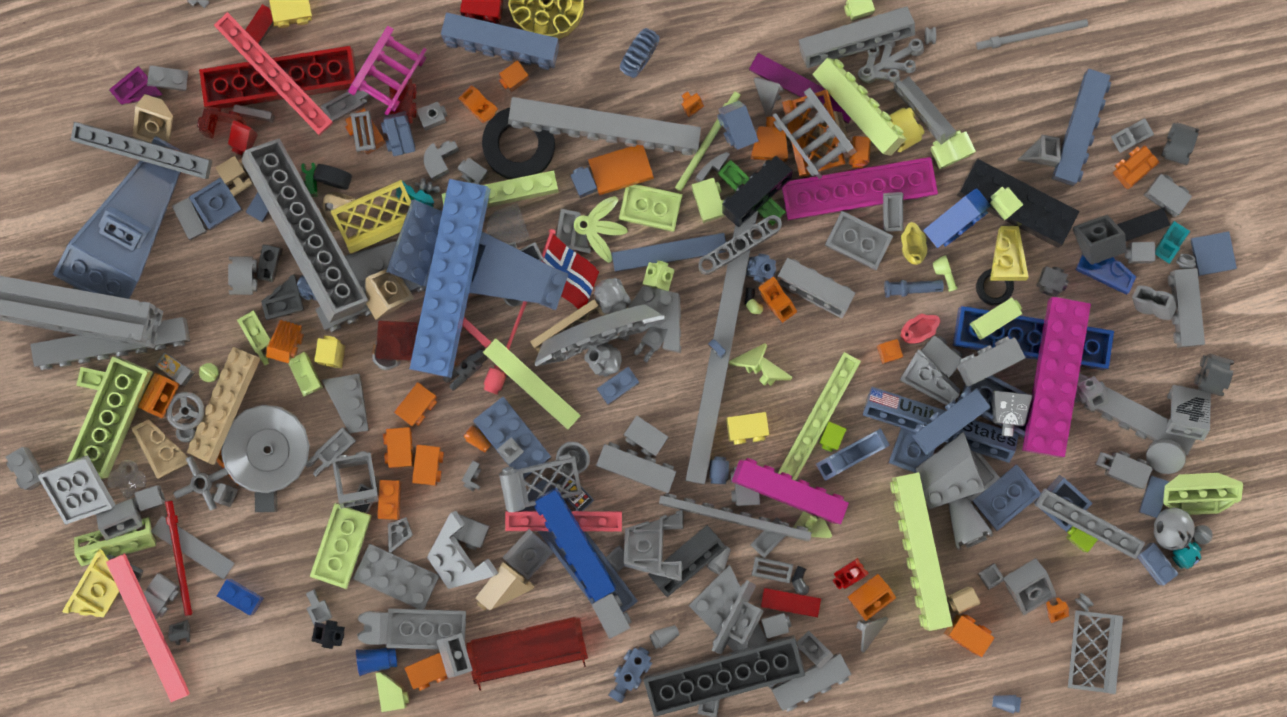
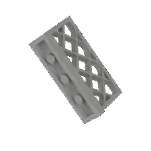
(1113, 652)

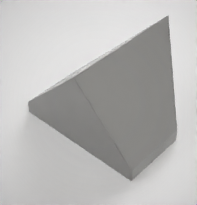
(1044, 151)

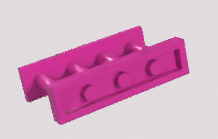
(369, 69)

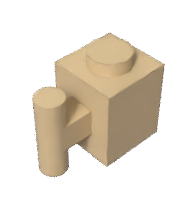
(232, 172)

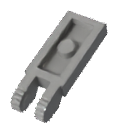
(653, 338)
(334, 447)

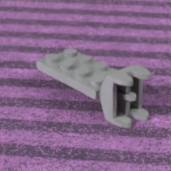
(411, 627)

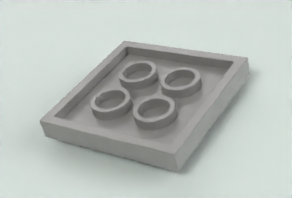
(76, 490)

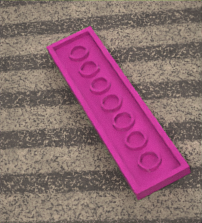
(858, 188)

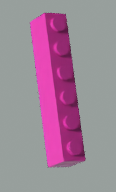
(790, 492)

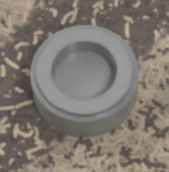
(185, 435)

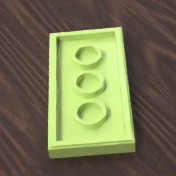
(340, 546)

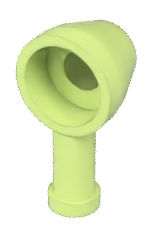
(942, 267)

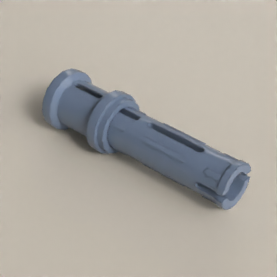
(903, 287)

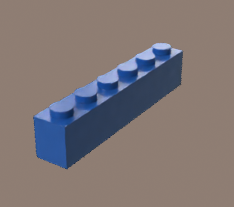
(575, 544)

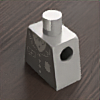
(1010, 410)

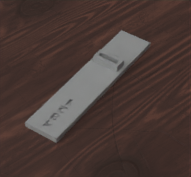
(195, 549)

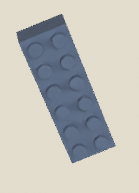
(500, 40)

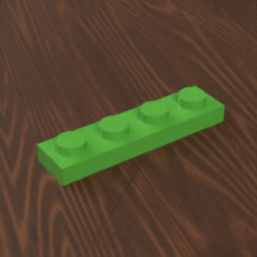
(735, 177)

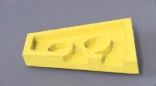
(1009, 256)

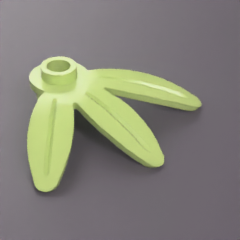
(603, 227)

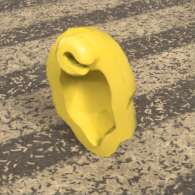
(913, 244)

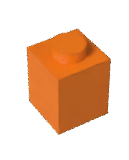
(513, 76)
(889, 351)

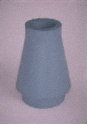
(1007, 703)

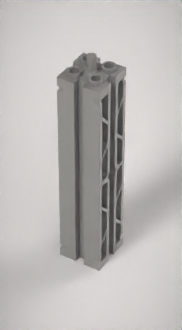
(79, 312)

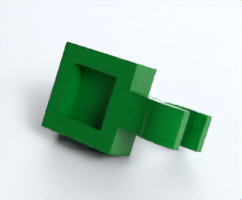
(310, 183)

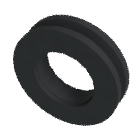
(508, 168)

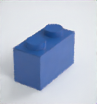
(240, 597)

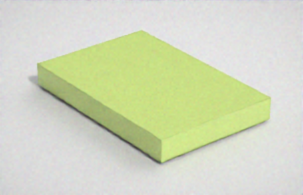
(650, 207)

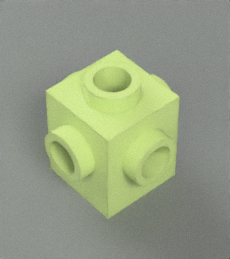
(658, 275)

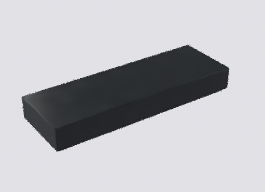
(1144, 224)

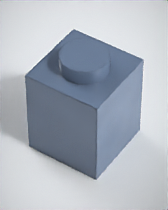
(583, 182)

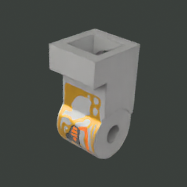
(175, 369)

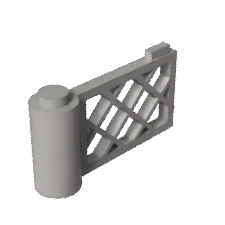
(514, 484)

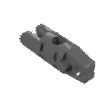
(466, 369)

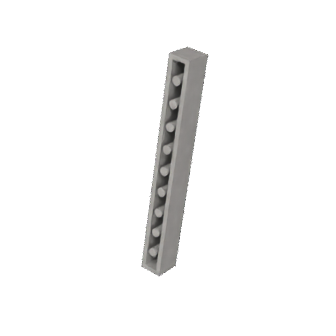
(603, 125)

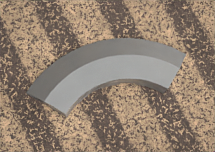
(597, 332)

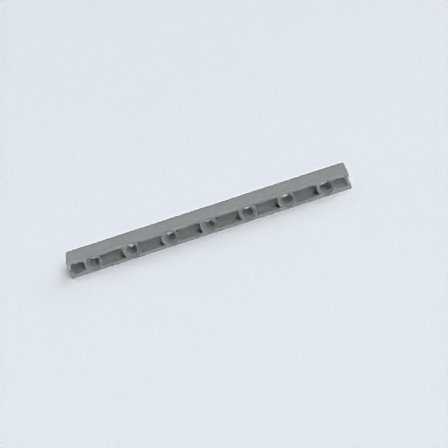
(717, 367)

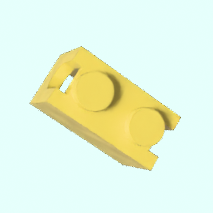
(290, 12)

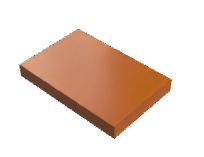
(620, 169)

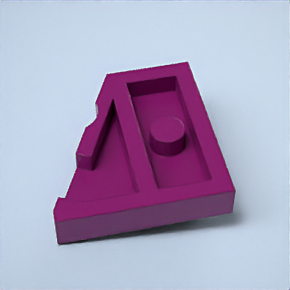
(133, 87)

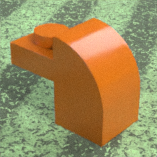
(478, 104)
(777, 300)

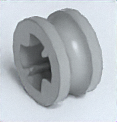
(930, 35)
(1084, 602)

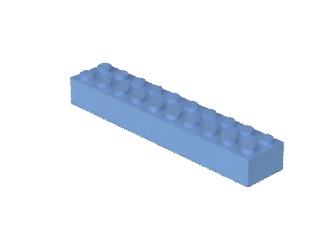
(450, 278)

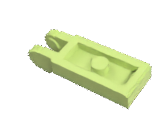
(255, 334)

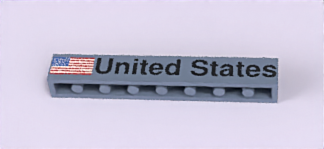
(911, 413)

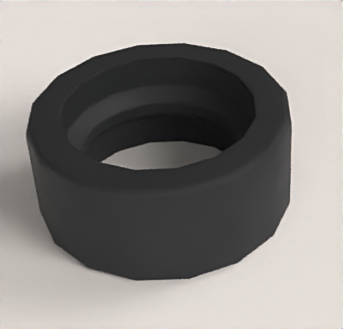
(332, 176)
(986, 298)

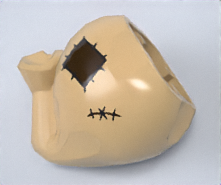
(332, 201)

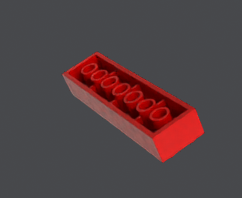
(312, 71)

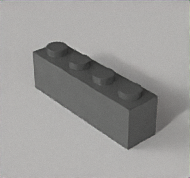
(694, 556)

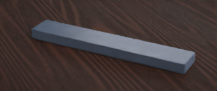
(667, 252)

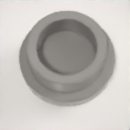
(1186, 261)

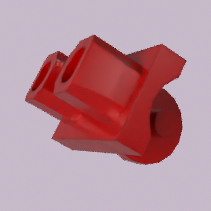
(849, 574)

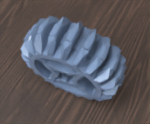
(639, 52)

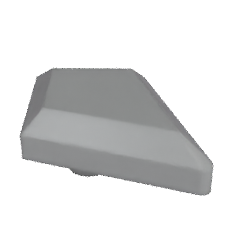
(398, 533)

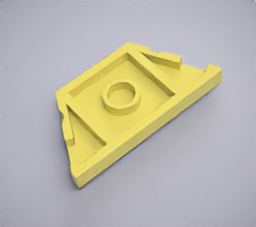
(95, 590)

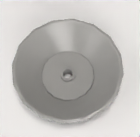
(246, 444)

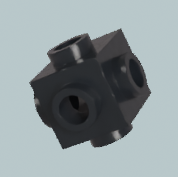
(328, 634)

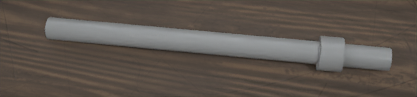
(996, 42)

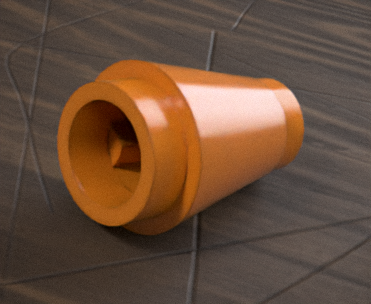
(476, 438)

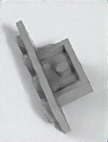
(740, 621)

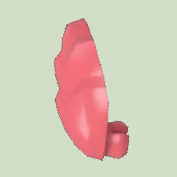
(920, 328)

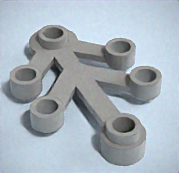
(914, 48)

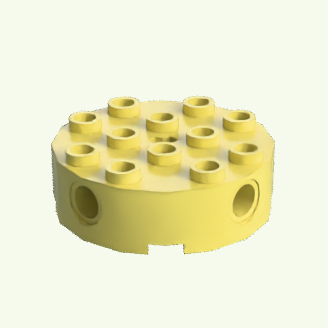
(553, 20)

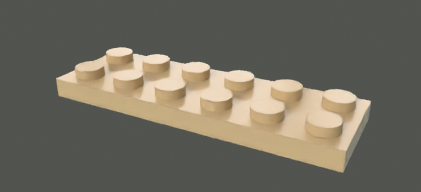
(223, 405)

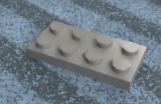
(396, 577)

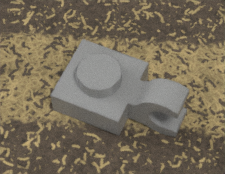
(318, 610)

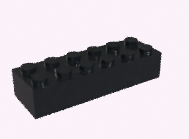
(1040, 213)

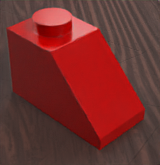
(241, 138)

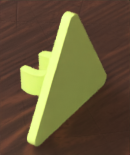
(750, 359)
(772, 373)
(814, 524)

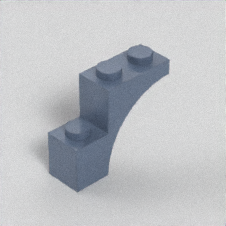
(852, 454)

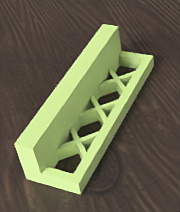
(127, 543)

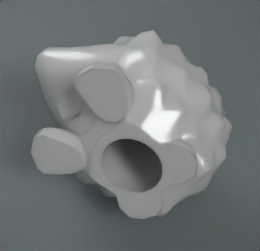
(611, 296)
(604, 359)

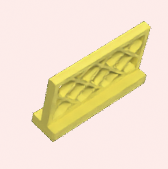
(377, 232)

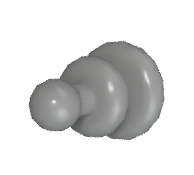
(428, 187)

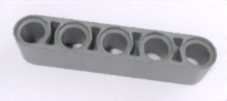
(749, 242)

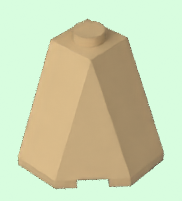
(503, 587)

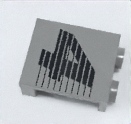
(1189, 412)

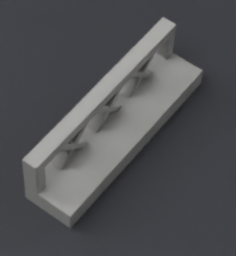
(924, 110)

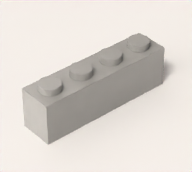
(815, 288)
(1188, 314)
(636, 468)
(815, 680)

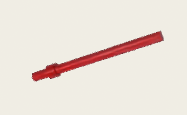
(172, 521)

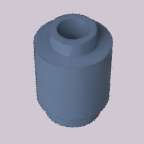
(719, 470)

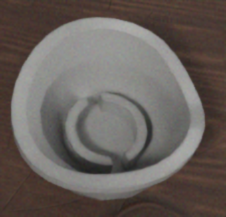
(579, 452)

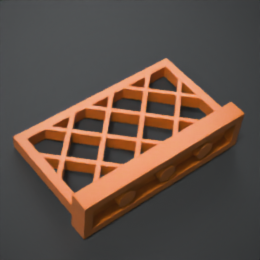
(797, 123)

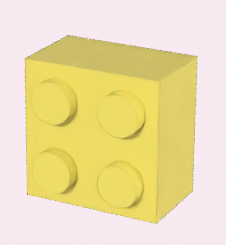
(747, 427)

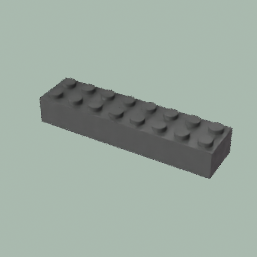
(724, 675)

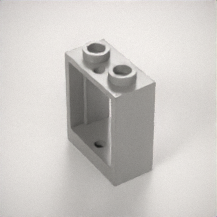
(357, 498)

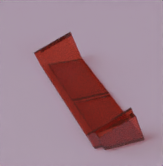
(527, 650)

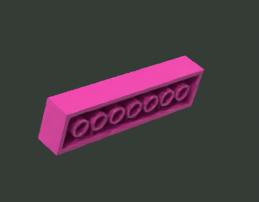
(1056, 377)

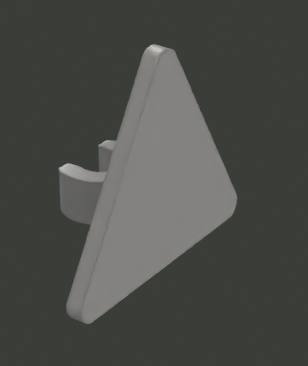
(768, 94)
(870, 631)

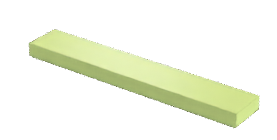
(531, 383)

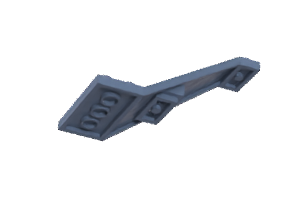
(106, 258)
(498, 266)

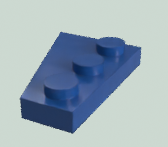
(1108, 272)

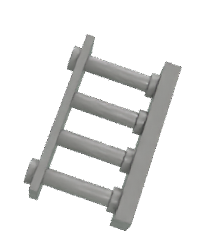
(822, 116)

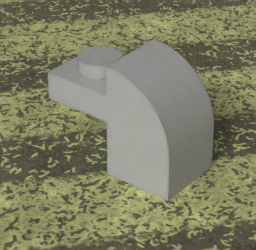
(434, 159)

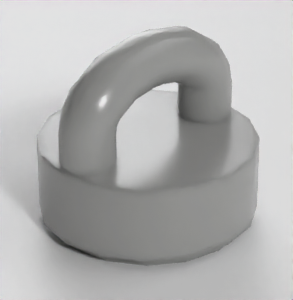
(1202, 534)

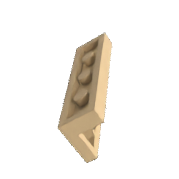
(566, 323)

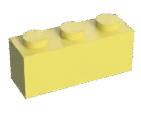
(329, 352)

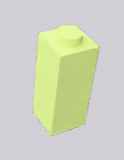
(996, 318)

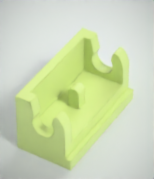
(305, 374)

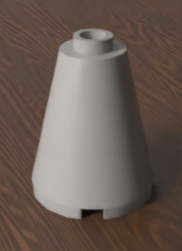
(967, 524)

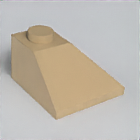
(152, 119)
(386, 293)

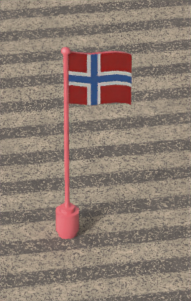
(577, 291)

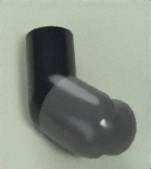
(798, 582)

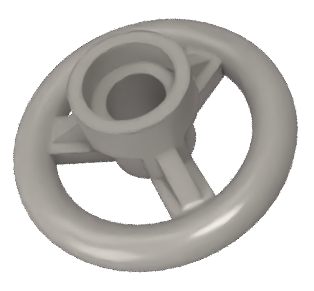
(192, 412)

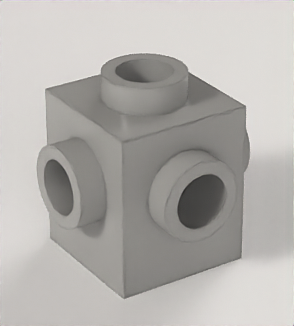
(1092, 393)

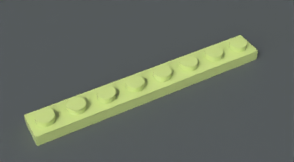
(819, 415)

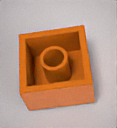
(969, 635)

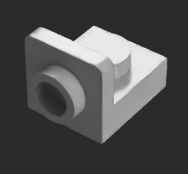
(472, 472)

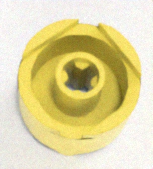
(906, 121)

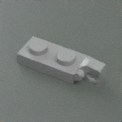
(345, 104)

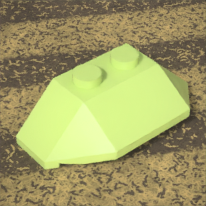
(1202, 493)

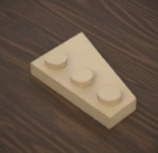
(159, 449)

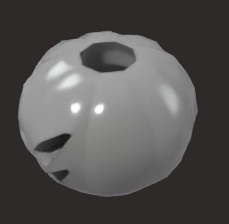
(1168, 526)

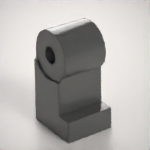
(269, 262)

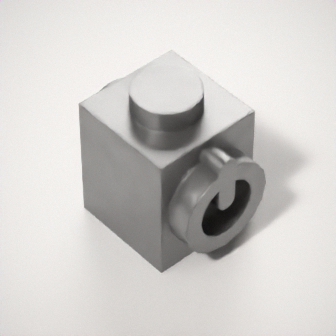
(1052, 281)

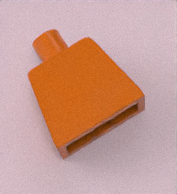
(770, 143)

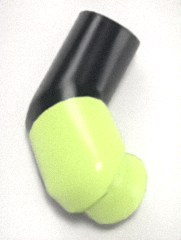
(750, 303)

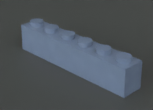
(1081, 126)

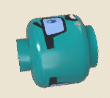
(1187, 556)

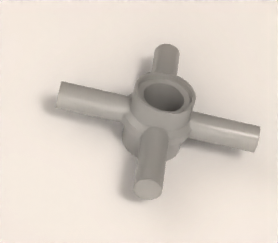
(194, 486)

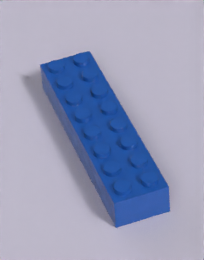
(1028, 335)

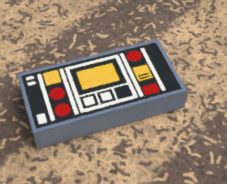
(580, 501)

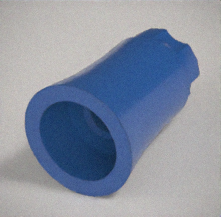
(375, 660)

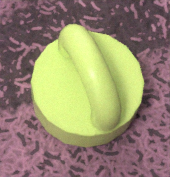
(209, 372)

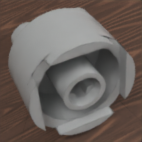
(242, 275)

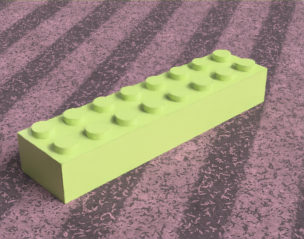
(921, 552)

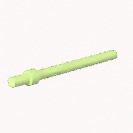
(703, 148)

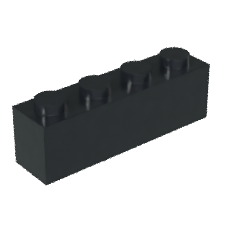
(756, 191)

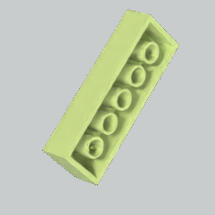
(111, 414)

